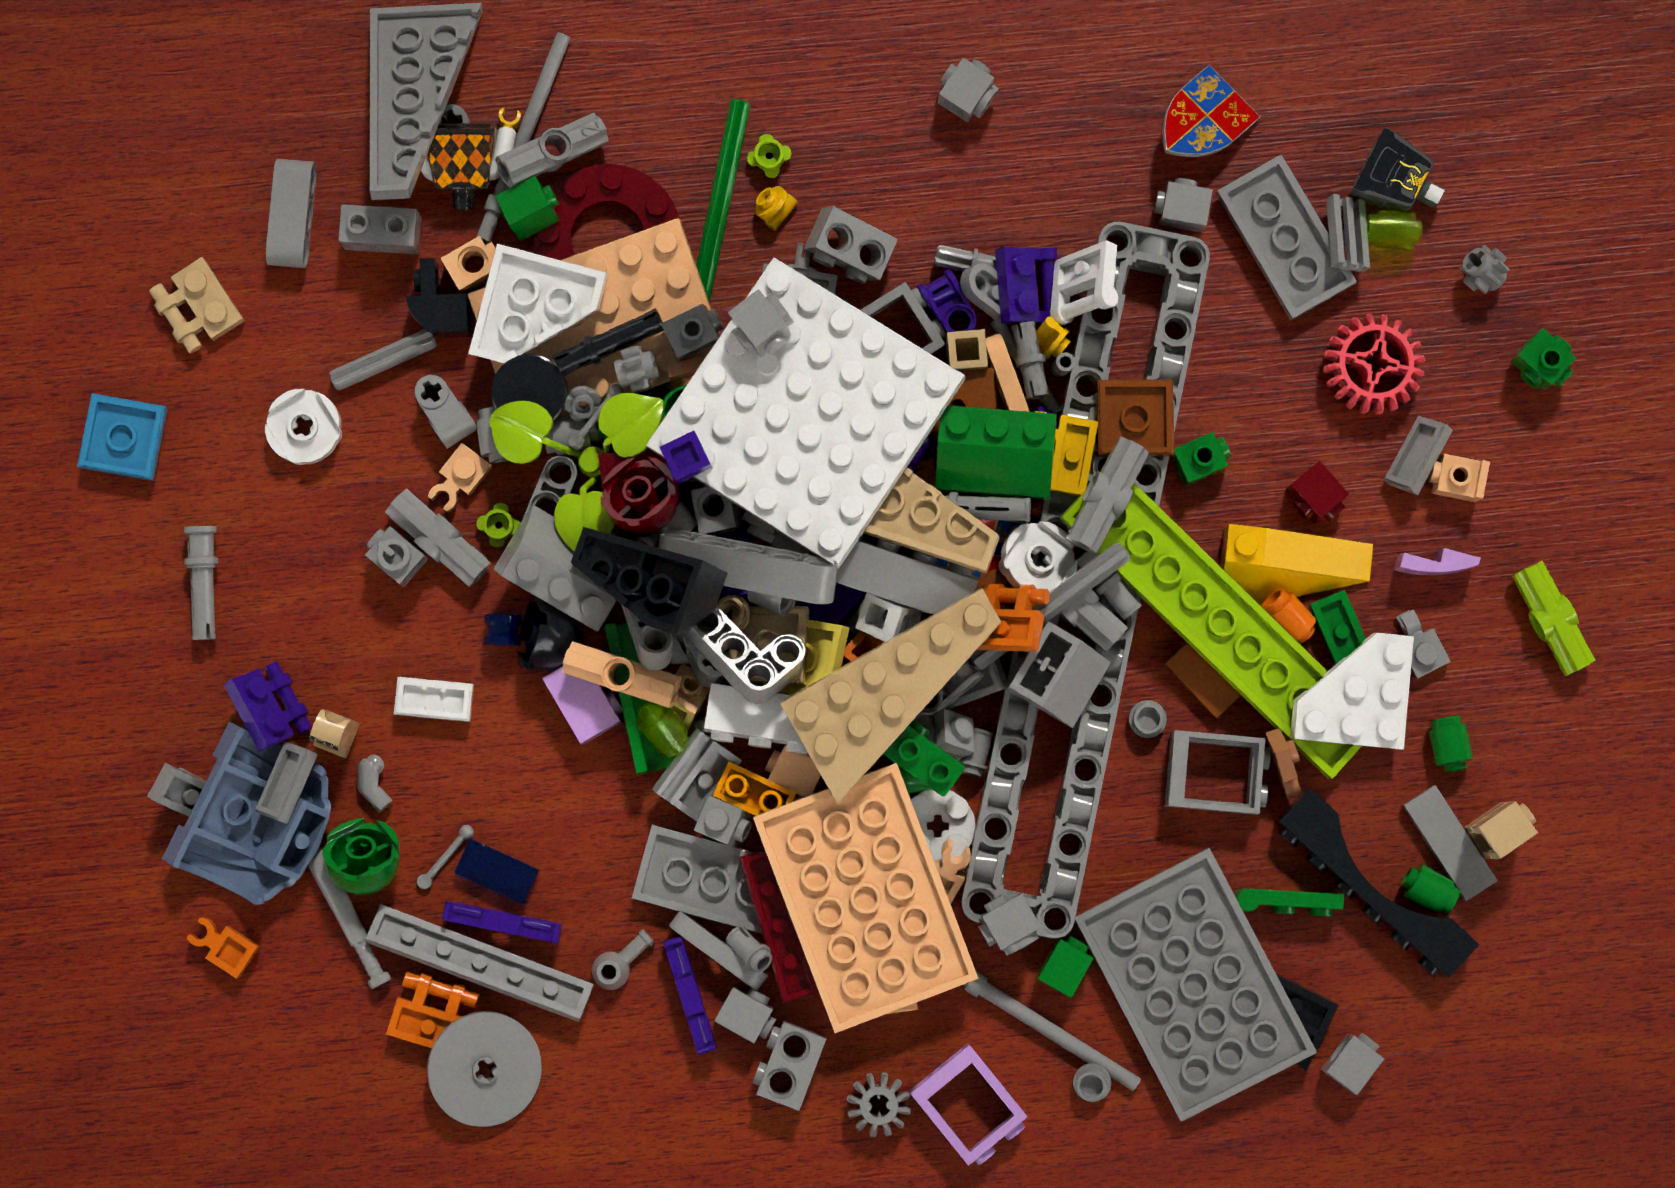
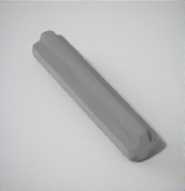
(382, 359)

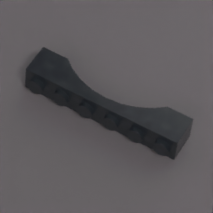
(1318, 831)

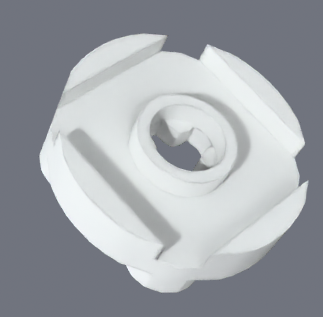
(324, 433)
(1035, 538)
(954, 812)

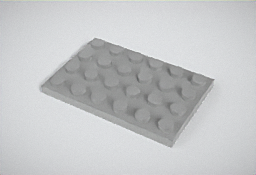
(1195, 984)

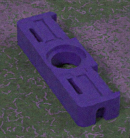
(502, 921)
(690, 995)

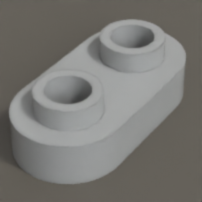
(986, 293)

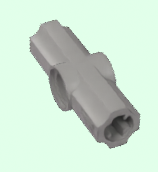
(533, 158)
(1107, 495)
(438, 538)

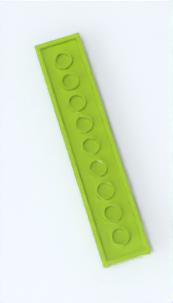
(1217, 619)

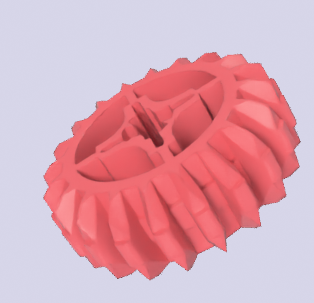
(1356, 361)

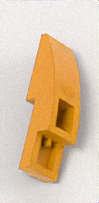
(751, 791)

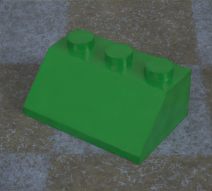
(995, 452)

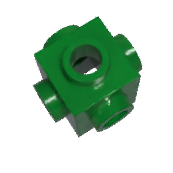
(1542, 349)

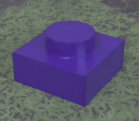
(685, 457)

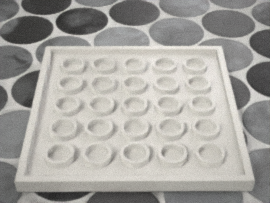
(817, 426)

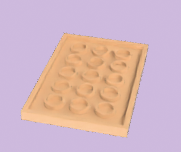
(643, 274)
(865, 898)

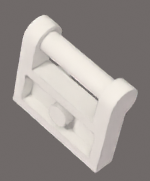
(1082, 271)

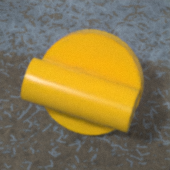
(774, 206)
(1052, 338)

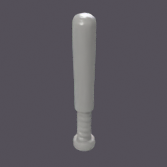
(348, 920)

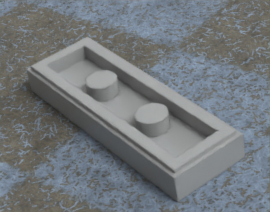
(1449, 842)

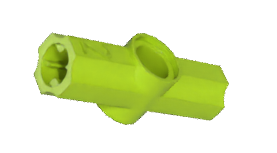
(1553, 618)

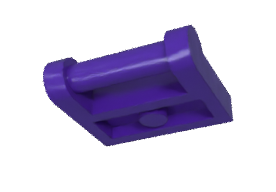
(1018, 283)

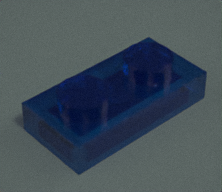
(497, 871)

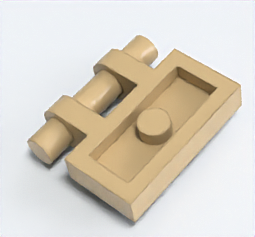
(207, 300)

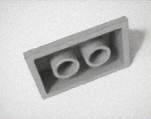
(542, 565)

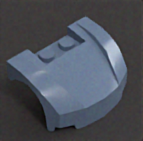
(236, 844)

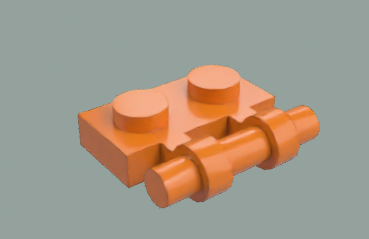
(1020, 627)
(422, 1023)

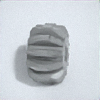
(866, 1105)

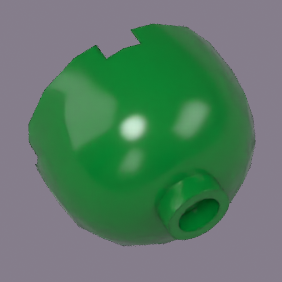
(362, 856)

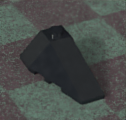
(653, 583)

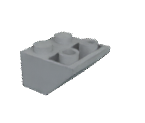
(1059, 675)

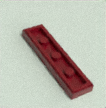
(788, 961)

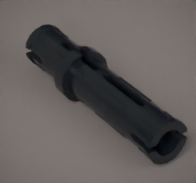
(609, 342)

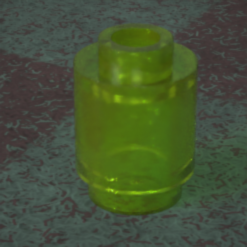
(1394, 230)
(663, 729)

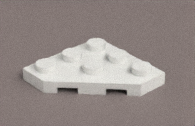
(531, 302)
(1360, 697)

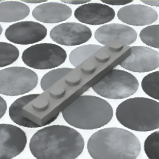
(479, 963)

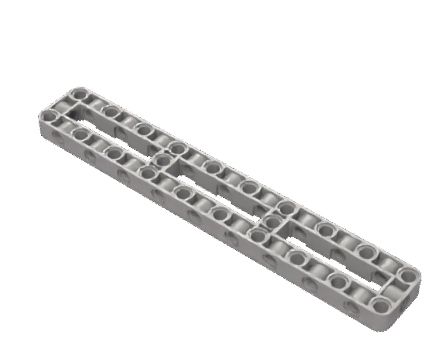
(1091, 737)

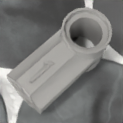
(1094, 620)

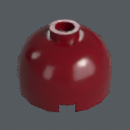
(640, 495)

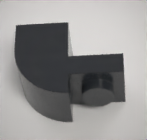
(440, 314)

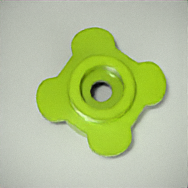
(766, 145)
(488, 524)

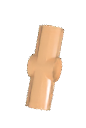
(599, 668)

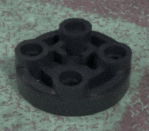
(533, 380)

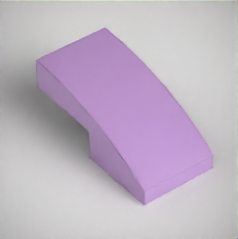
(1445, 562)

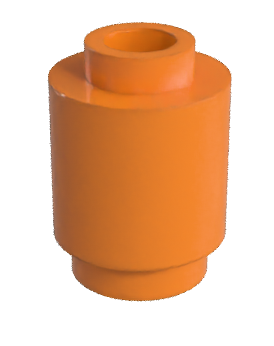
(1290, 614)

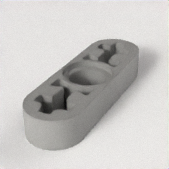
(716, 949)

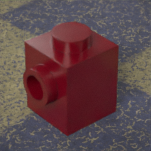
(1317, 494)

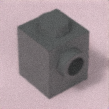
(693, 330)

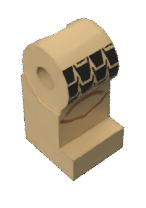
(334, 733)

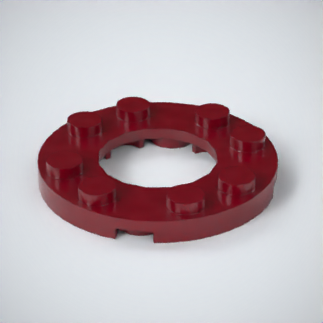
(602, 185)

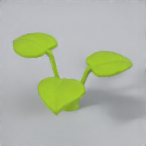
(625, 418)

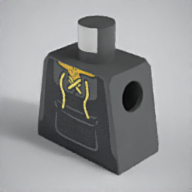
(1395, 176)

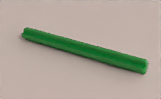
(722, 192)

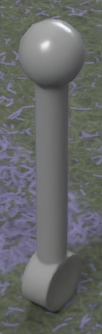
(577, 440)
(425, 880)

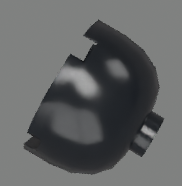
(546, 637)

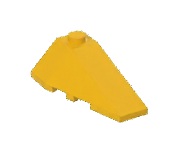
(1297, 562)

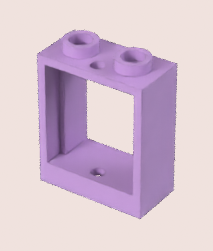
(946, 1072)

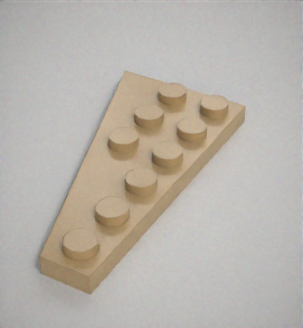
(930, 523)
(871, 700)

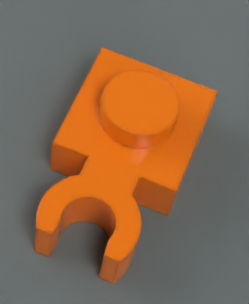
(228, 950)

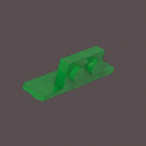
(924, 759)

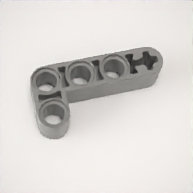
(752, 662)

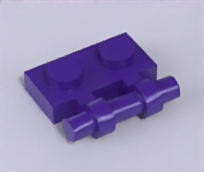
(260, 710)

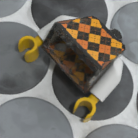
(465, 156)

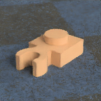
(463, 472)
(950, 868)

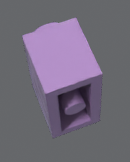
(584, 705)

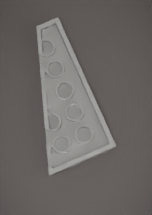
(412, 75)

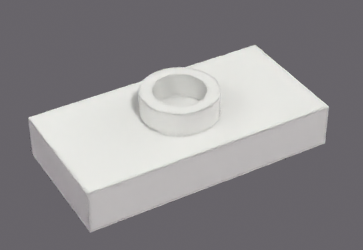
(433, 699)

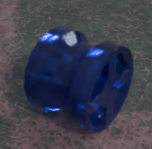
(502, 630)

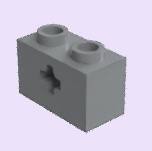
(380, 229)

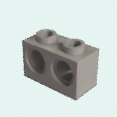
(852, 236)
(799, 1067)

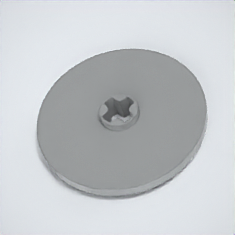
(456, 1058)

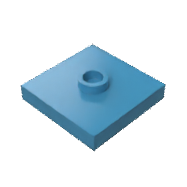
(122, 437)

